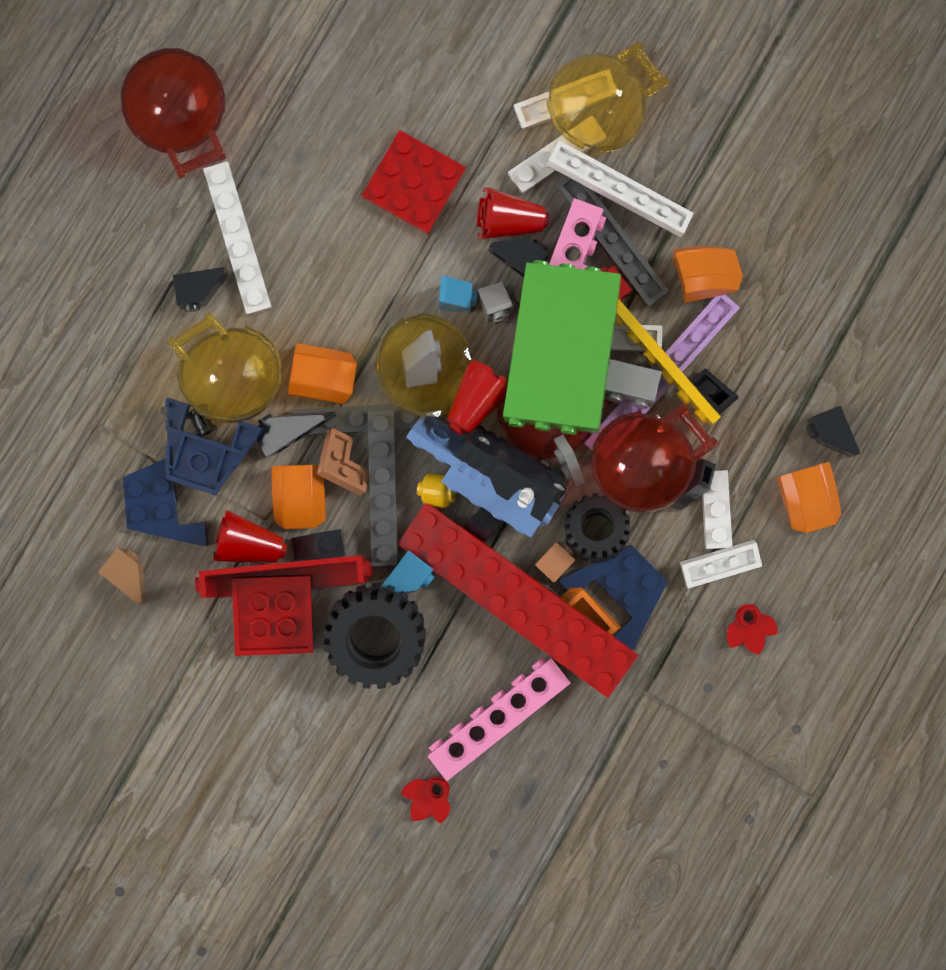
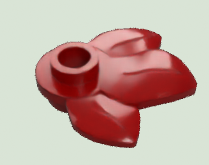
(750, 633)
(425, 801)

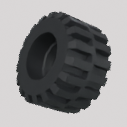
(592, 549)

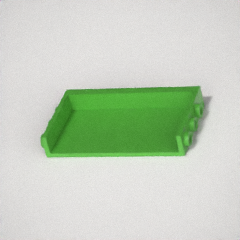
(562, 348)

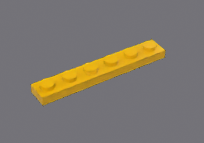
(670, 372)

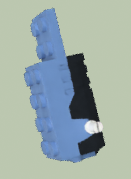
(493, 474)

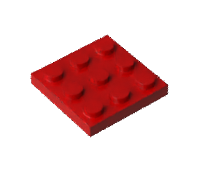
(413, 182)
(272, 615)

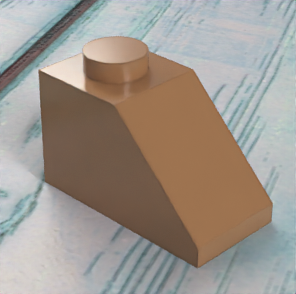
(125, 573)

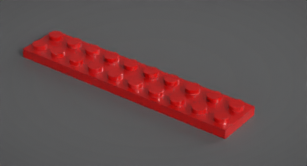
(518, 600)

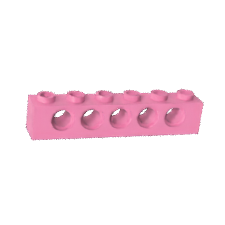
(578, 214)
(450, 765)

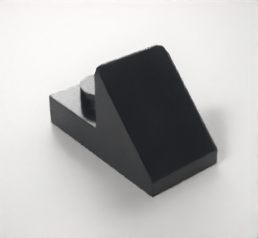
(714, 391)
(482, 524)

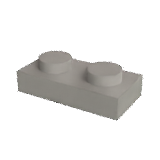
(567, 457)

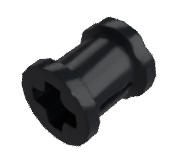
(201, 424)

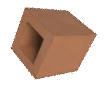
(555, 561)

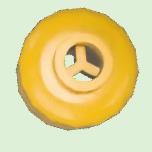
(434, 491)

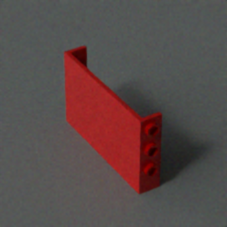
(323, 572)

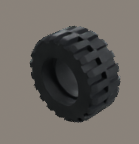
(370, 668)

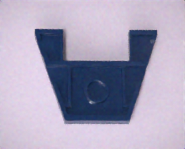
(198, 460)
(153, 506)
(630, 583)

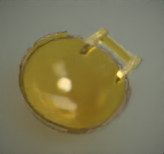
(602, 99)
(228, 372)
(428, 399)

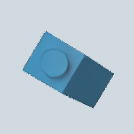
(456, 295)
(409, 574)

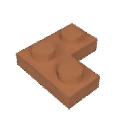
(336, 464)

